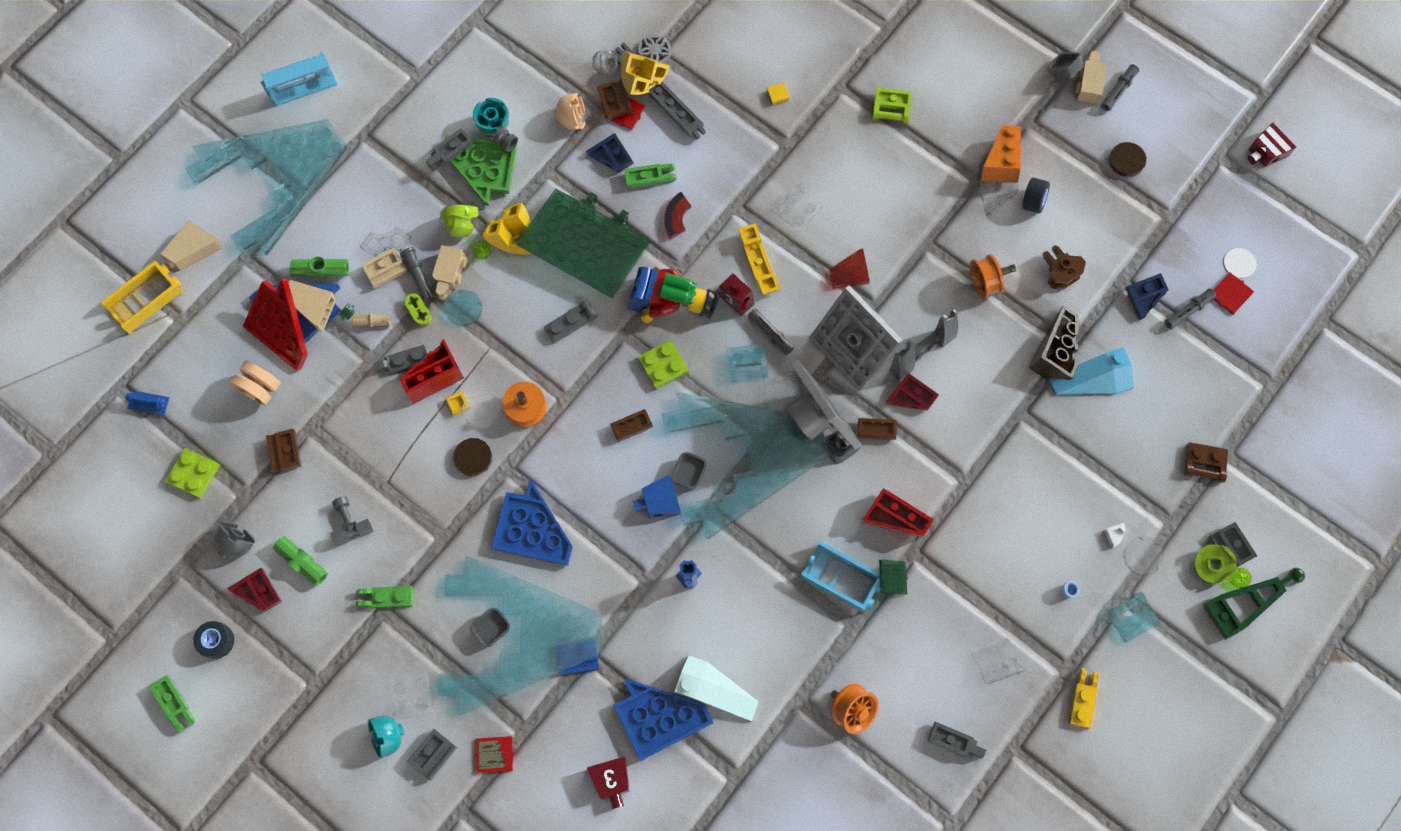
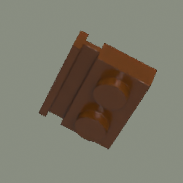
(614, 99)
(283, 450)

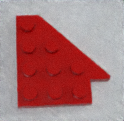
(276, 323)

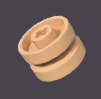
(255, 383)

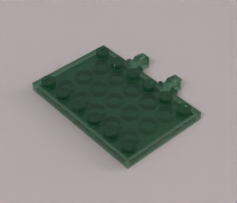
(584, 241)

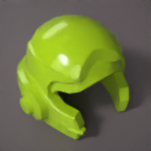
(457, 219)

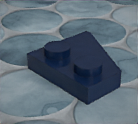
(611, 153)
(1146, 294)

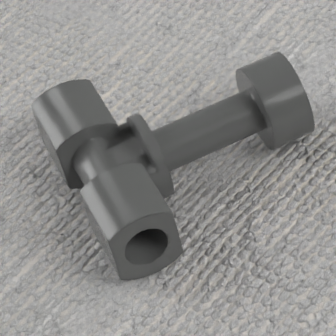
(349, 528)

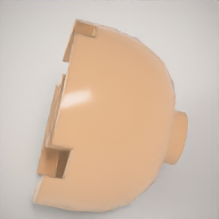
(570, 112)

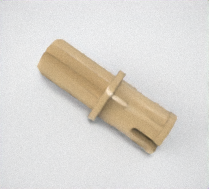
(371, 320)

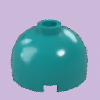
(491, 115)
(385, 735)

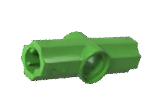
(330, 267)
(300, 560)

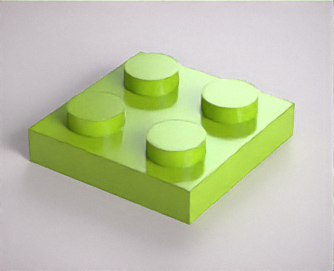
(663, 364)
(192, 473)

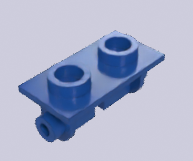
(147, 402)

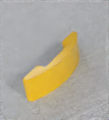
(758, 259)

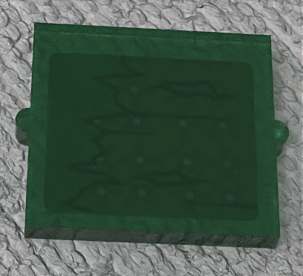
(893, 577)

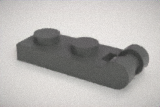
(570, 321)

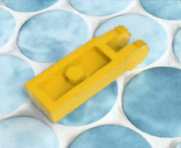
(1084, 700)

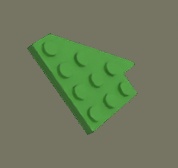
(486, 167)

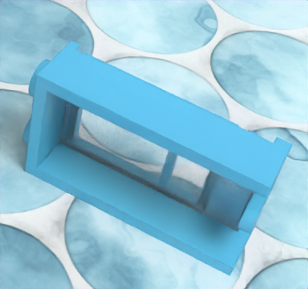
(298, 80)
(842, 577)

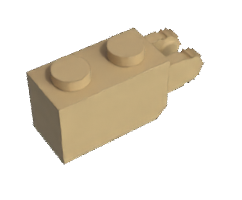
(1091, 79)
(448, 270)

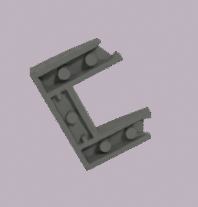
(944, 333)

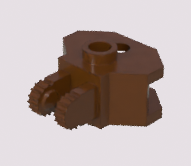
(1063, 270)

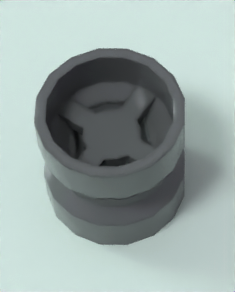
(504, 138)

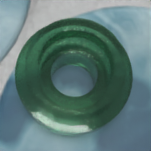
(347, 312)

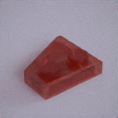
(850, 271)

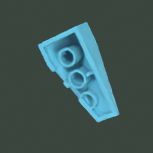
(1102, 374)

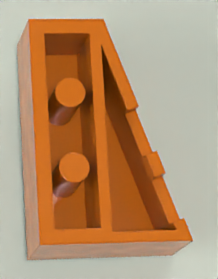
(1005, 157)

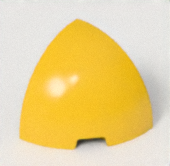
(641, 73)
(508, 229)

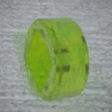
(482, 249)
(1241, 578)

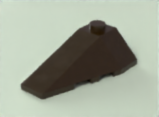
(1058, 349)

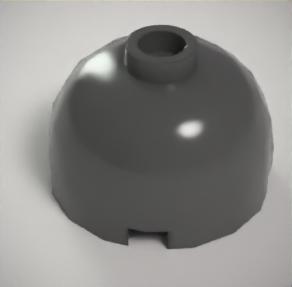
(231, 541)

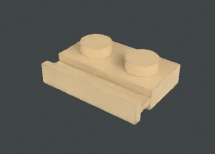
(384, 268)

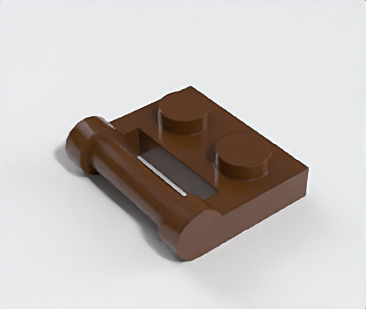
(1206, 456)

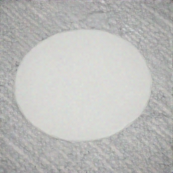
(1240, 262)

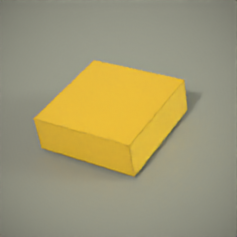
(778, 93)
(456, 403)

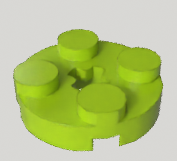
(1215, 552)

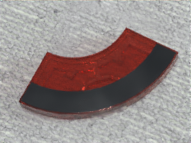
(674, 215)

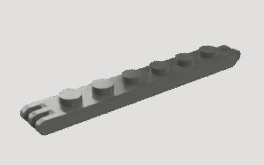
(671, 103)

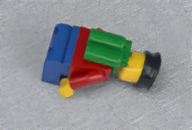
(664, 293)

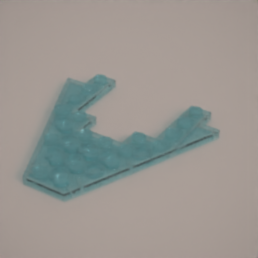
(299, 156)
(775, 448)
(552, 635)

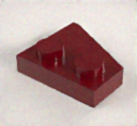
(912, 394)
(257, 590)

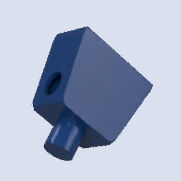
(659, 499)

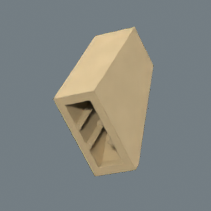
(190, 246)
(312, 303)

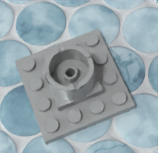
(855, 338)
(816, 410)

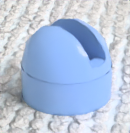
(1073, 589)

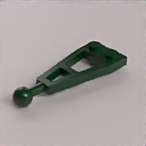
(1226, 619)

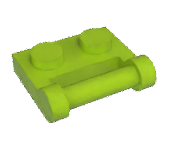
(892, 100)

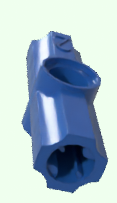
(688, 574)

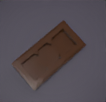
(631, 425)
(877, 429)

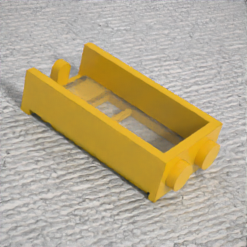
(142, 296)

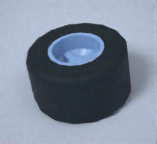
(1036, 195)
(206, 639)

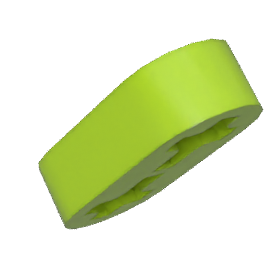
(421, 308)

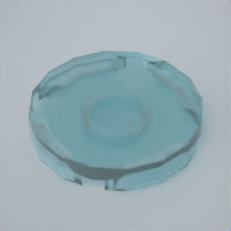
(463, 307)

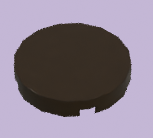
(1127, 159)
(472, 456)

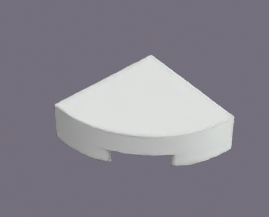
(1115, 534)

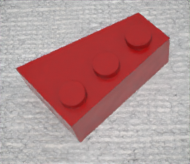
(431, 374)
(897, 515)

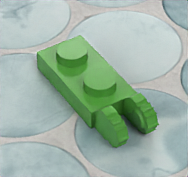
(649, 175)
(387, 597)
(171, 702)

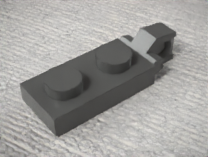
(449, 149)
(401, 361)
(955, 741)

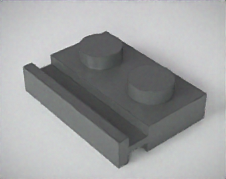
(1234, 539)
(432, 754)

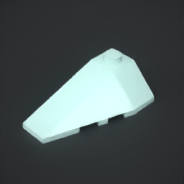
(708, 686)

